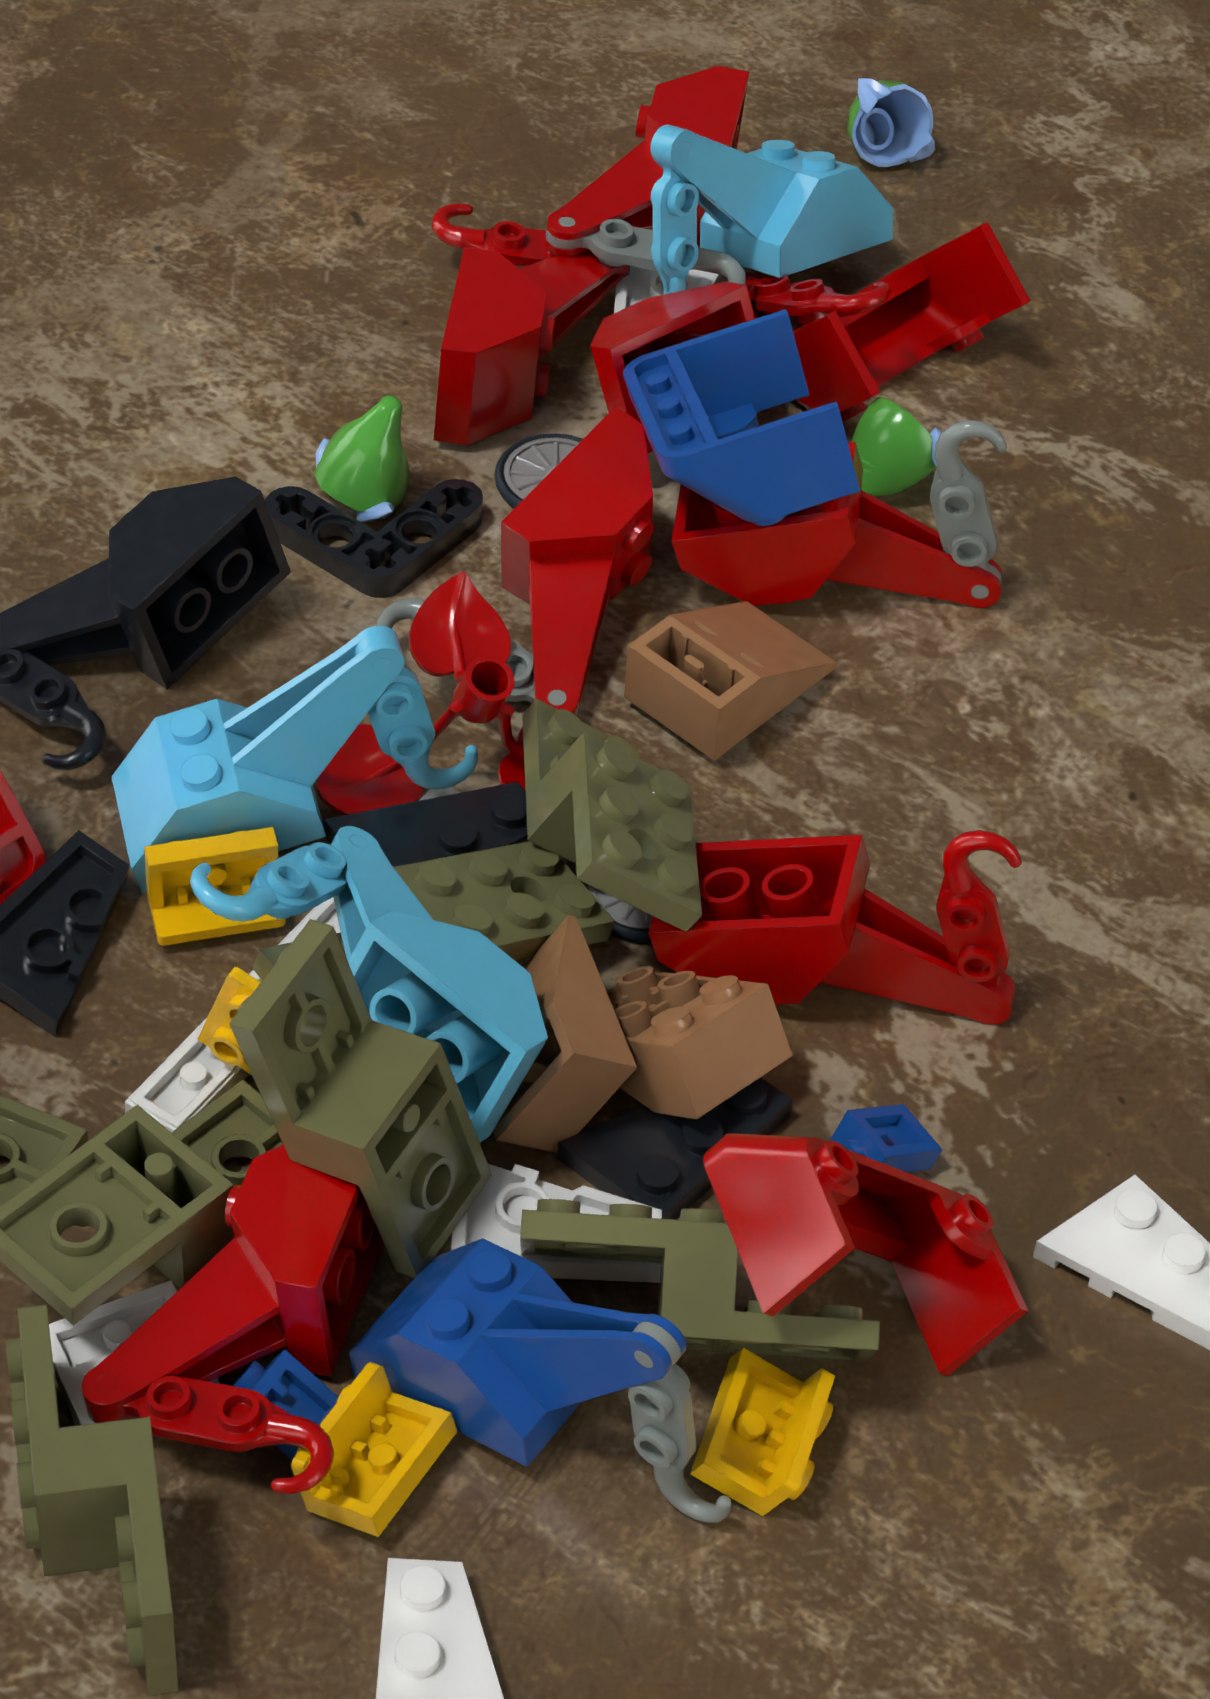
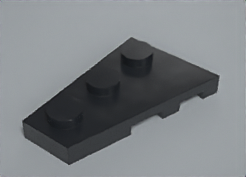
(443, 824)
(55, 926)
(660, 1155)

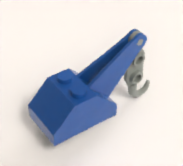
(519, 1357)

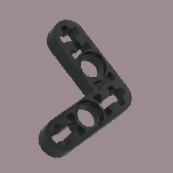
(306, 520)

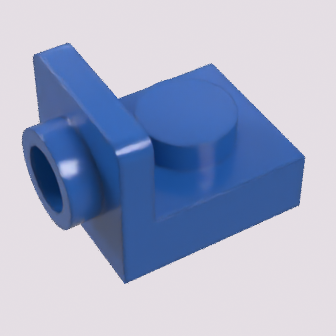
(888, 1136)
(290, 1388)

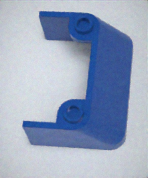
(705, 431)

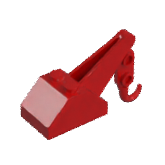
(707, 309)
(506, 322)
(803, 917)
(280, 1284)

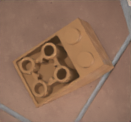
(720, 673)
(695, 1037)
(584, 1049)

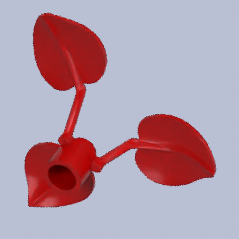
(448, 636)

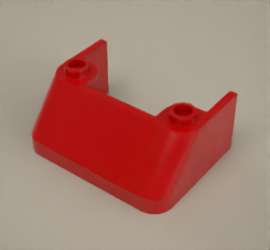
(931, 305)
(812, 1201)

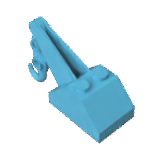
(762, 207)
(256, 766)
(408, 967)

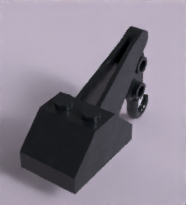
(170, 590)

